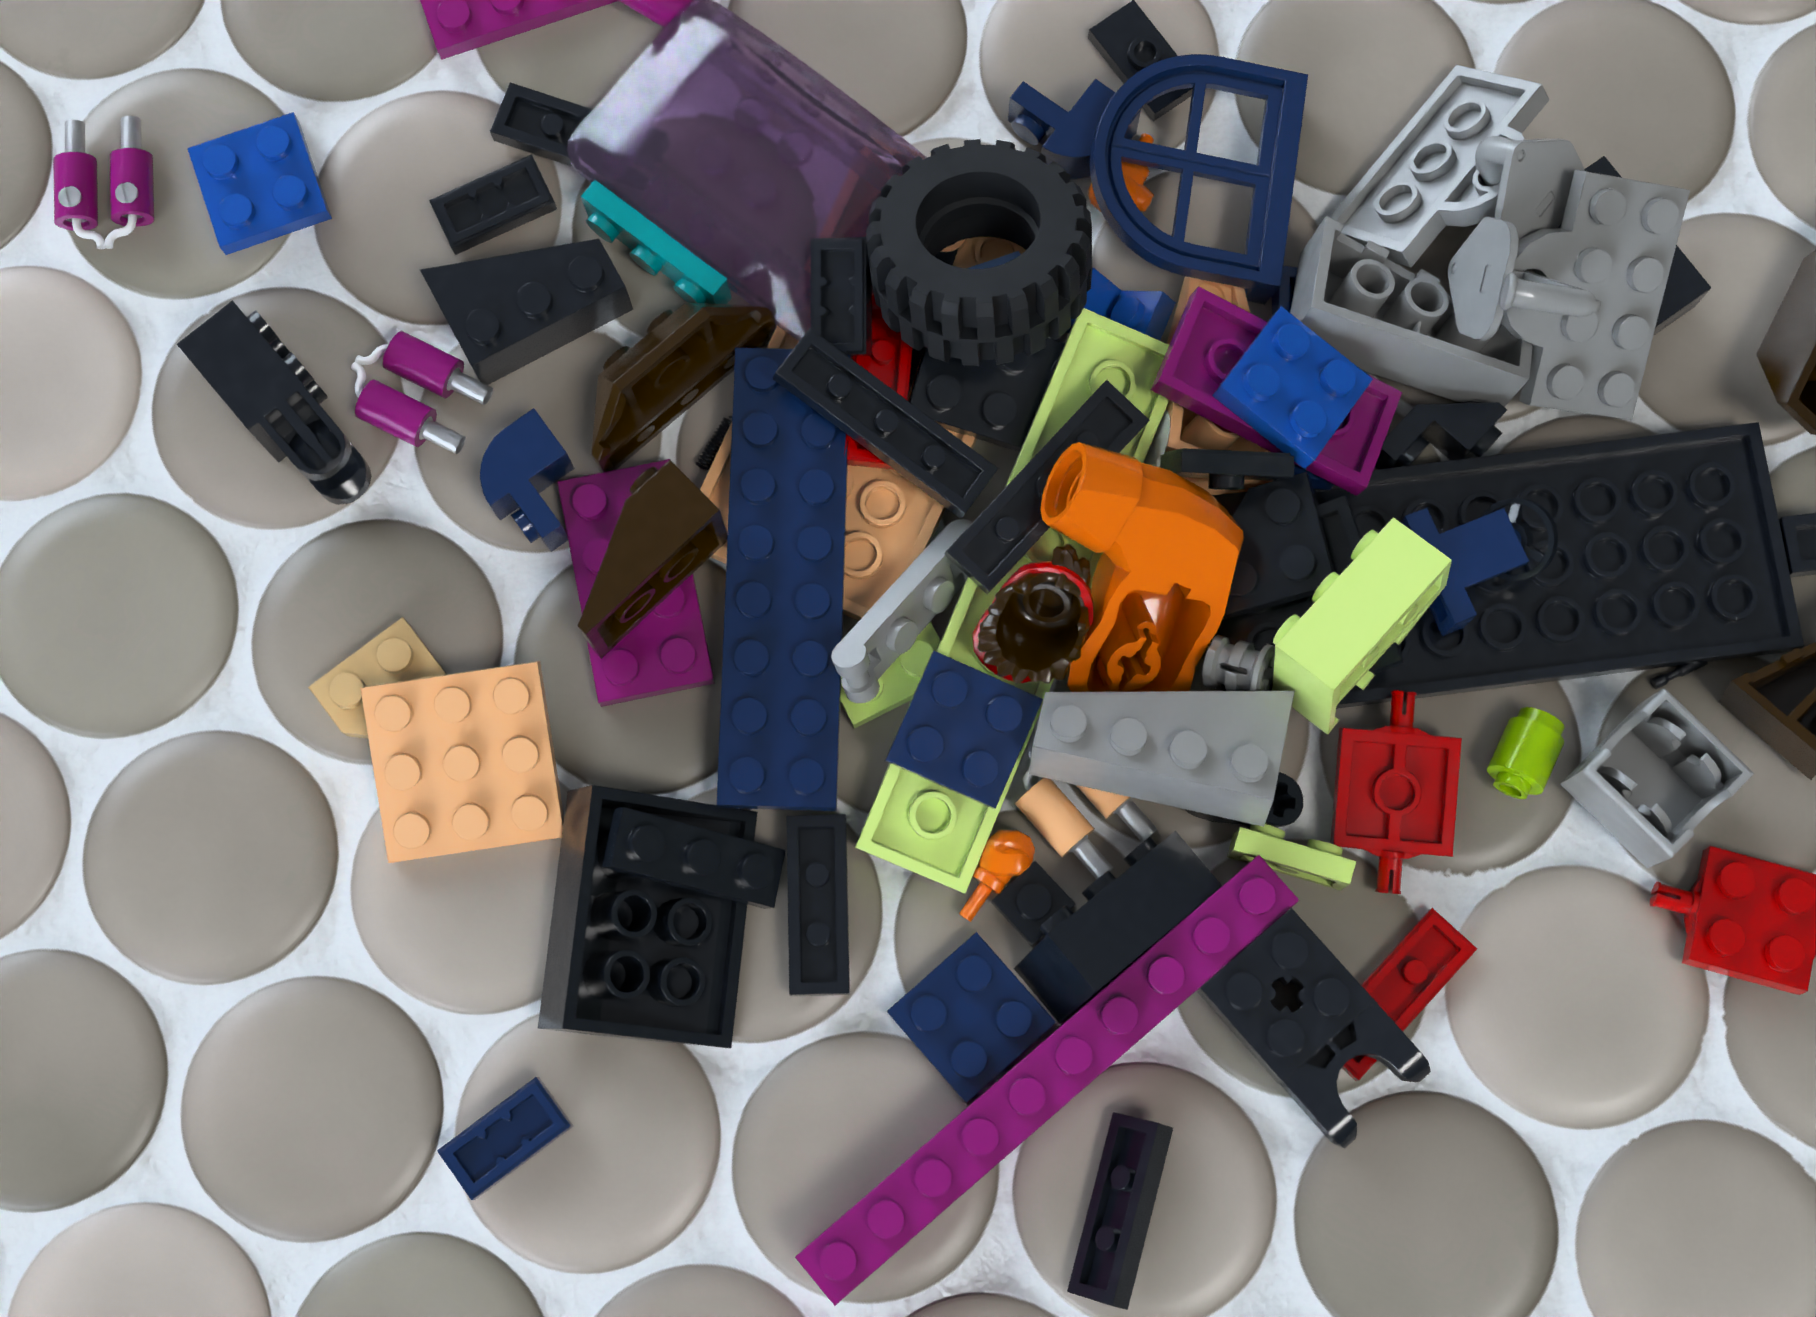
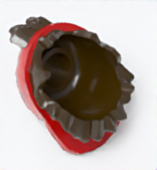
(1037, 620)

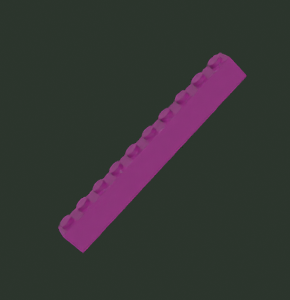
(1045, 1080)

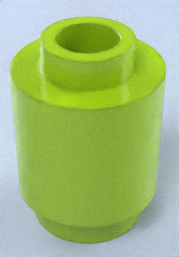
(1526, 753)

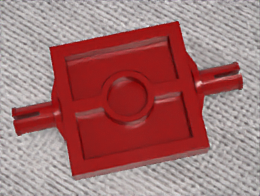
(1396, 792)
(1747, 919)

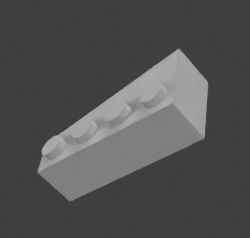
(1400, 322)
(1168, 747)

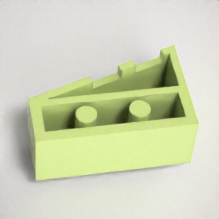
(1356, 620)

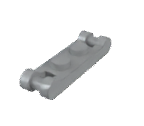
(899, 616)

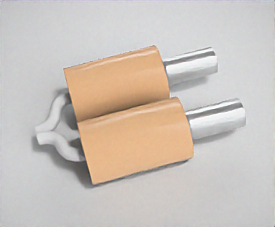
(1066, 826)

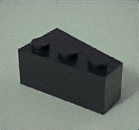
(527, 303)
(1116, 924)

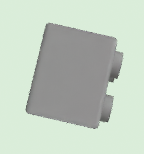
(1656, 778)

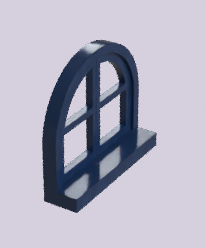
(1271, 178)

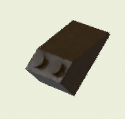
(655, 547)

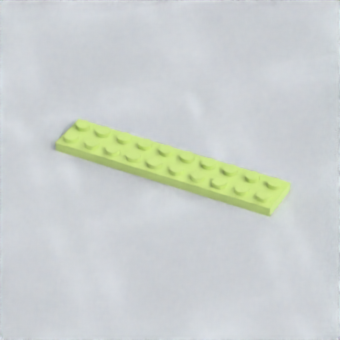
(918, 820)

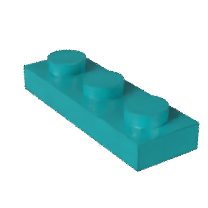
(652, 247)

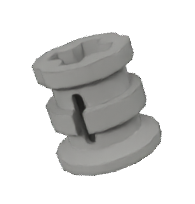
(1223, 665)

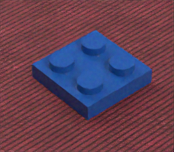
(259, 183)
(1292, 387)

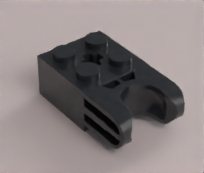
(276, 400)
(1327, 1029)

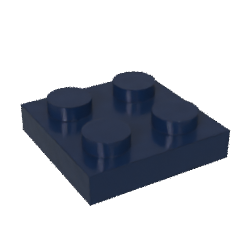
(963, 729)
(971, 1017)

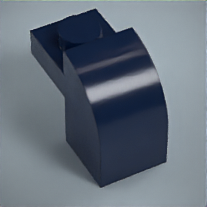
(1063, 134)
(520, 466)

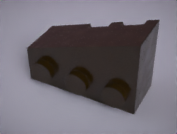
(1781, 706)

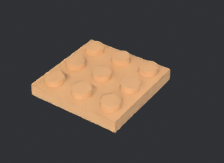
(463, 761)

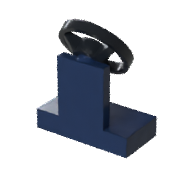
(1481, 552)

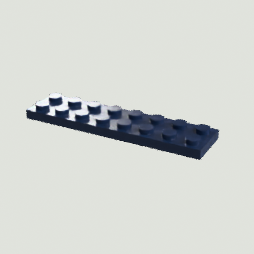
(781, 597)

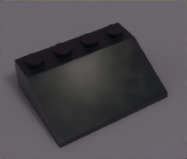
(637, 951)

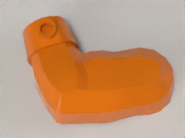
(1159, 573)

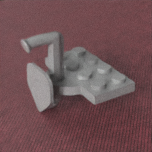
(1462, 164)
(1590, 295)

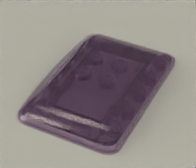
(739, 155)

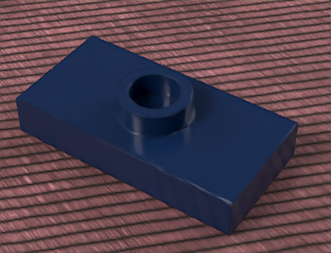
(505, 1138)

